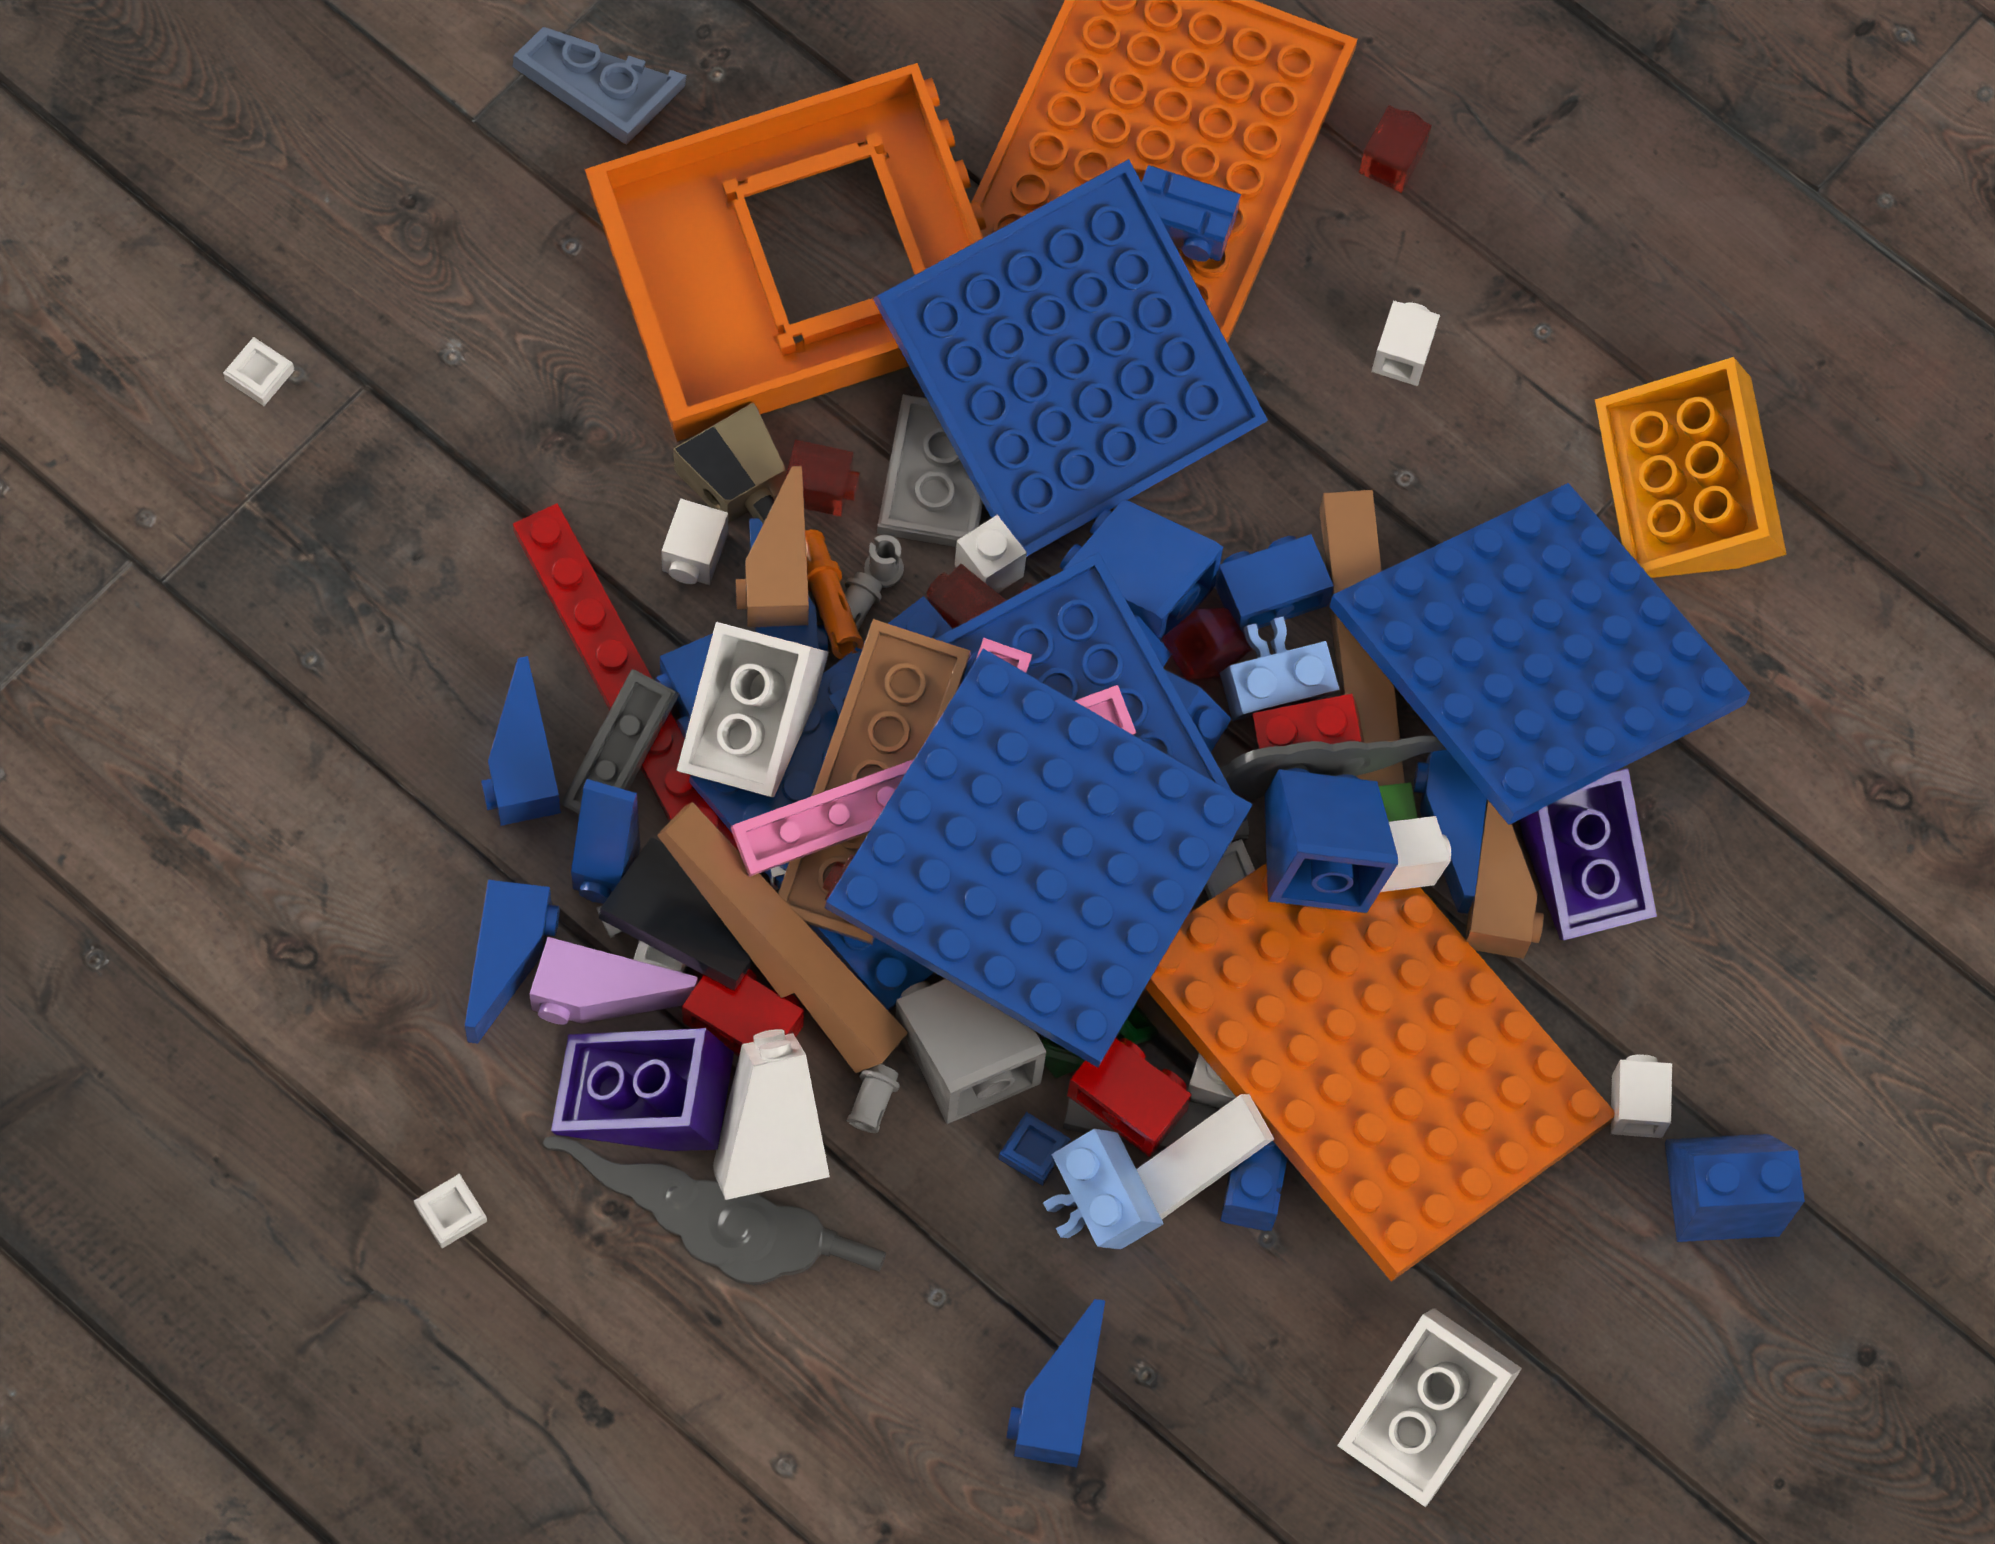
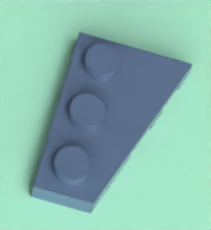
(603, 88)

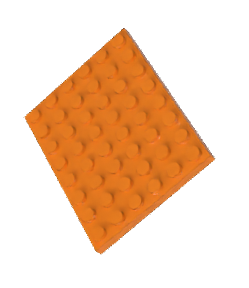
(1180, 87)
(1377, 1059)

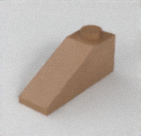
(777, 563)
(1505, 897)

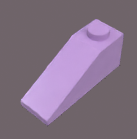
(597, 985)

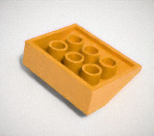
(1691, 472)

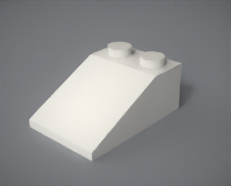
(750, 708)
(1429, 1406)

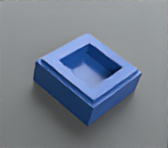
(1031, 1148)

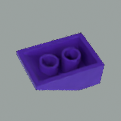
(1591, 858)
(645, 1088)

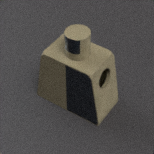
(733, 465)

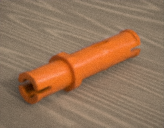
(825, 585)

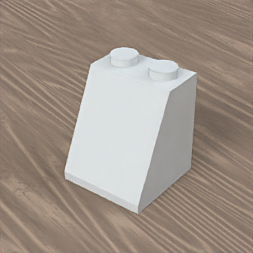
(770, 1120)

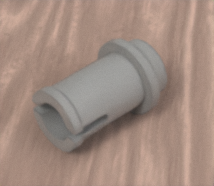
(885, 561)
(861, 595)
(873, 1097)

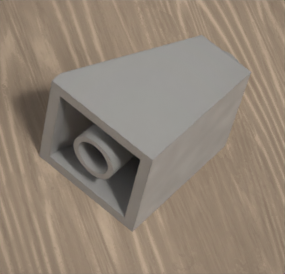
(967, 1048)

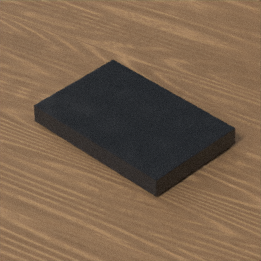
(670, 914)

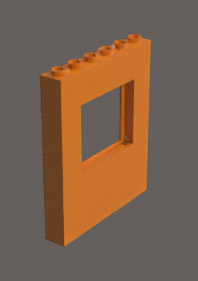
(700, 268)

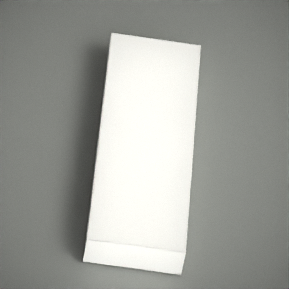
(1204, 1154)

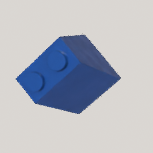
(1154, 562)
(1326, 841)
(1733, 1186)

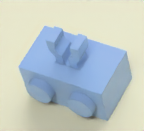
(1278, 678)
(1104, 1190)

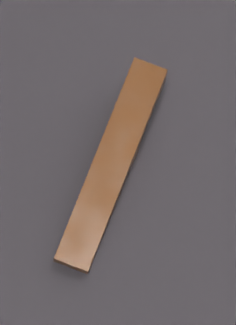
(1351, 557)
(782, 942)

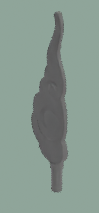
(1254, 771)
(740, 1235)

